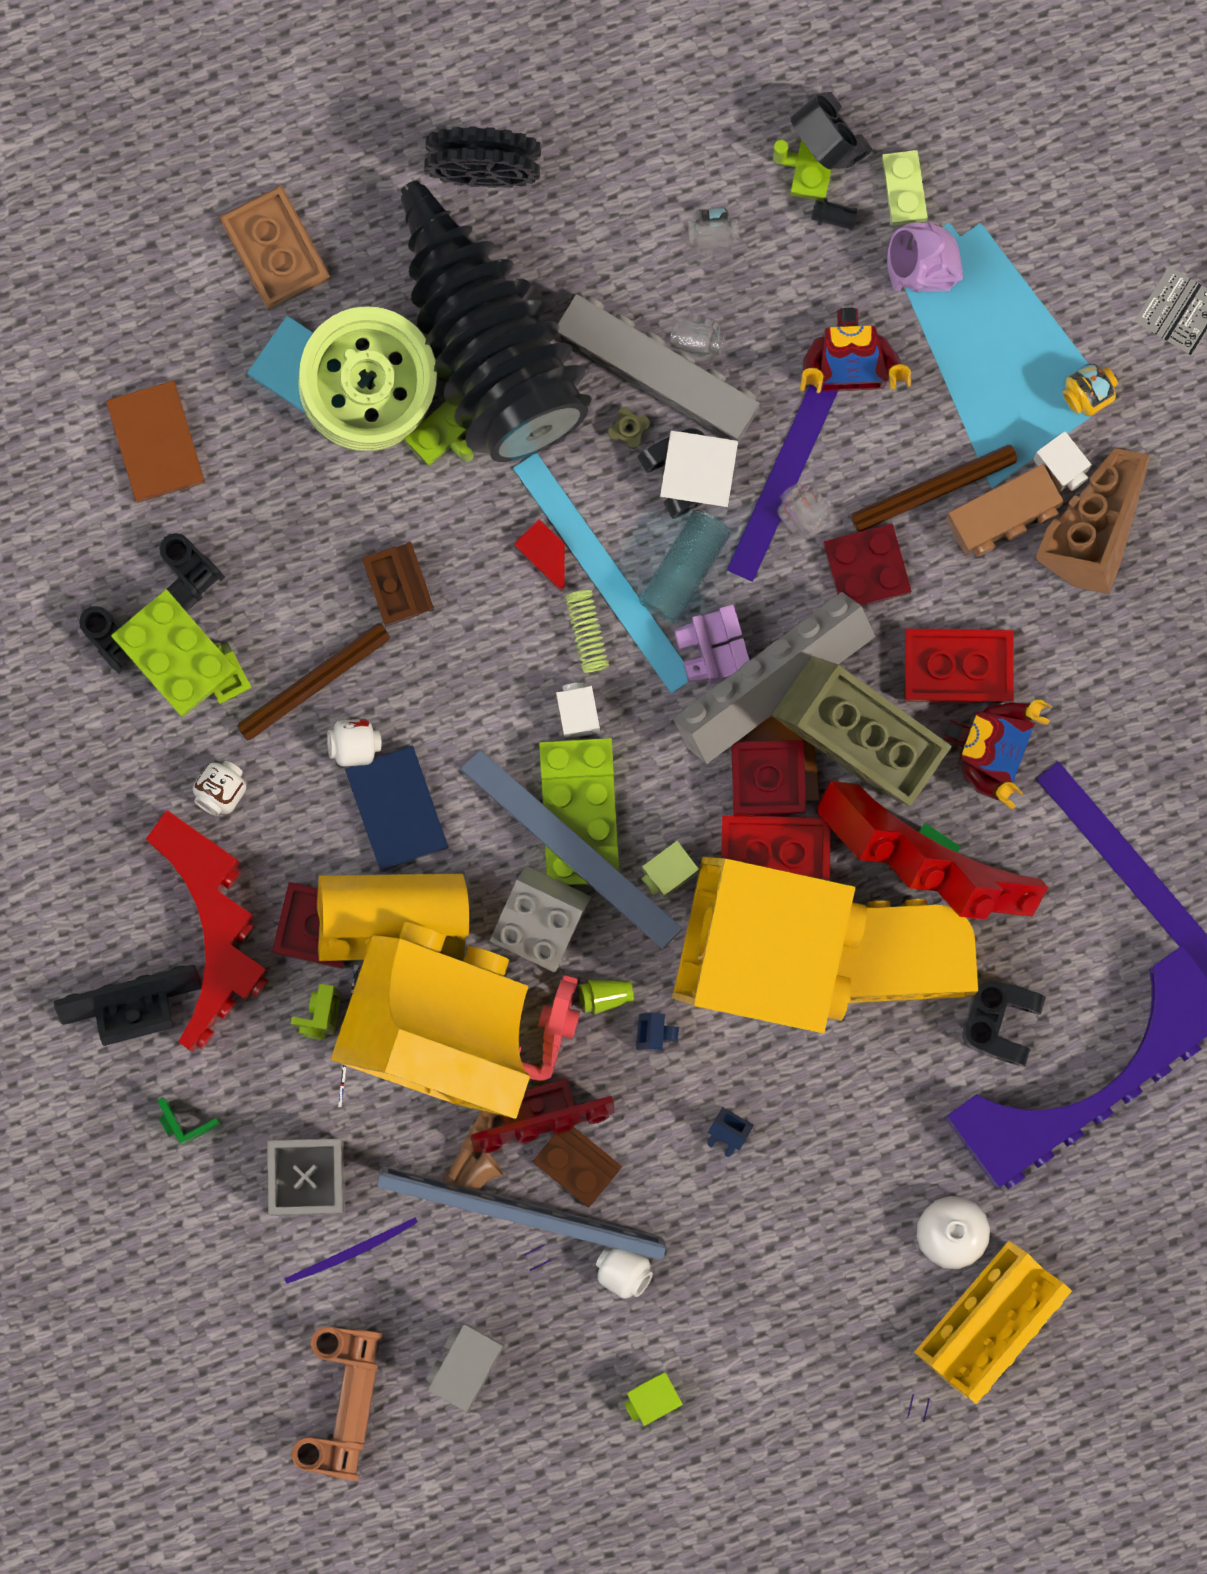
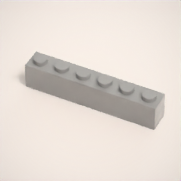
(656, 369)
(761, 683)

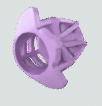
(930, 261)

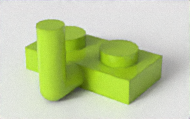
(810, 176)
(439, 434)

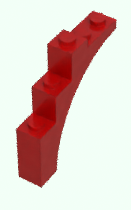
(920, 862)
(224, 923)

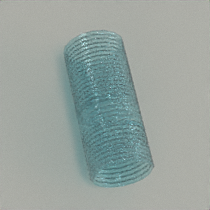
(690, 559)

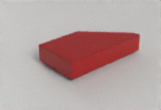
(544, 552)

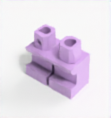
(719, 644)

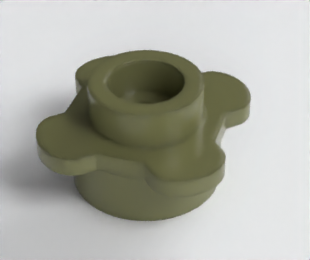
(633, 437)

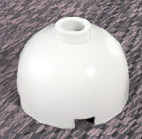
(953, 1232)

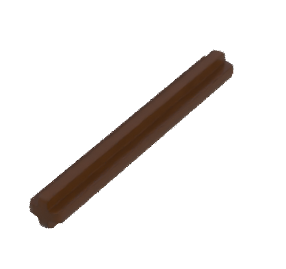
(934, 488)
(313, 681)

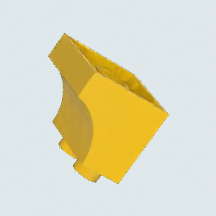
(768, 944)
(437, 1022)

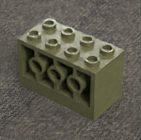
(861, 730)

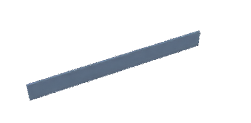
(572, 849)

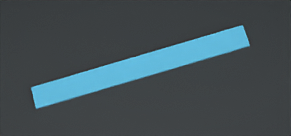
(603, 571)

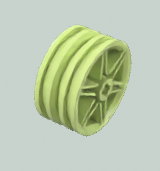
(386, 334)

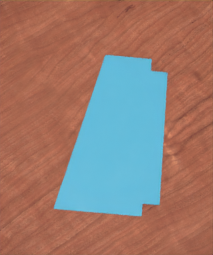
(999, 354)

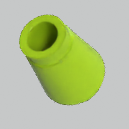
(602, 995)

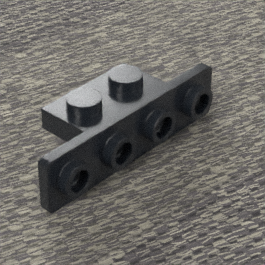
(131, 1006)

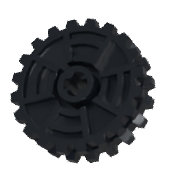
(482, 157)

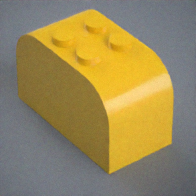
(911, 954)

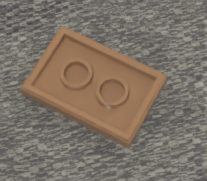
(274, 248)

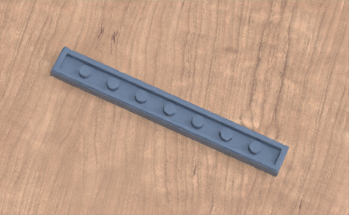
(521, 1212)

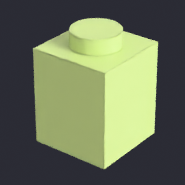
(668, 871)

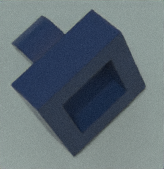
(653, 1033)
(729, 1129)

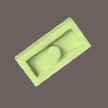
(904, 187)

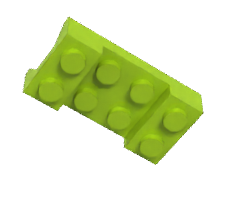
(582, 795)

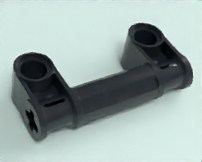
(194, 576)

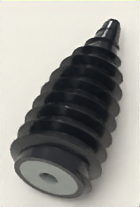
(488, 339)

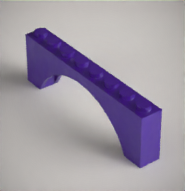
(1012, 1139)

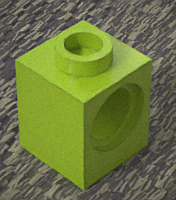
(652, 1399)

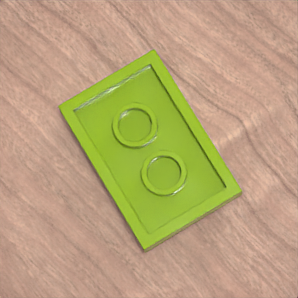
(174, 653)

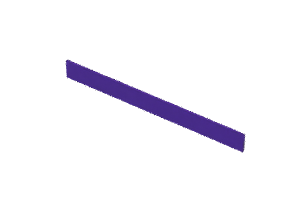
(782, 476)
(1126, 862)

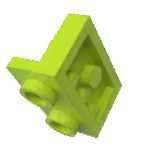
(325, 1008)

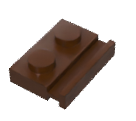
(398, 584)
(577, 1165)

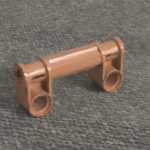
(352, 1407)

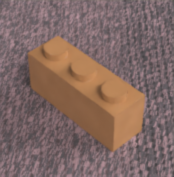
(1005, 511)

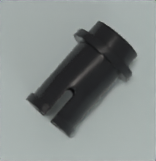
(834, 214)

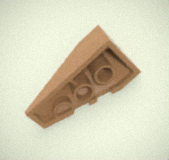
(1093, 532)

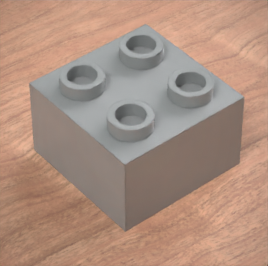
(540, 919)
(305, 1177)
(465, 1367)

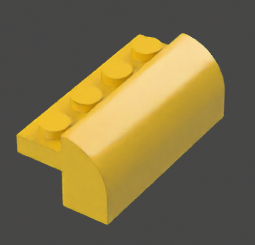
(368, 905)
(992, 1322)

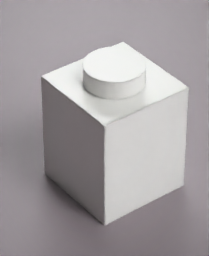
(1064, 462)
(577, 711)

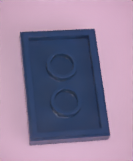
(396, 808)

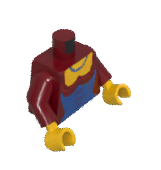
(852, 358)
(996, 746)

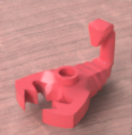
(558, 1023)

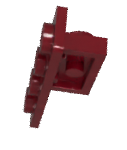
(543, 1111)

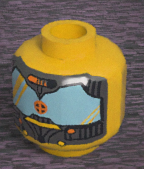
(1090, 389)

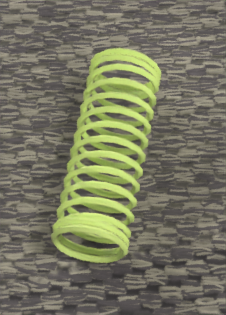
(578, 596)

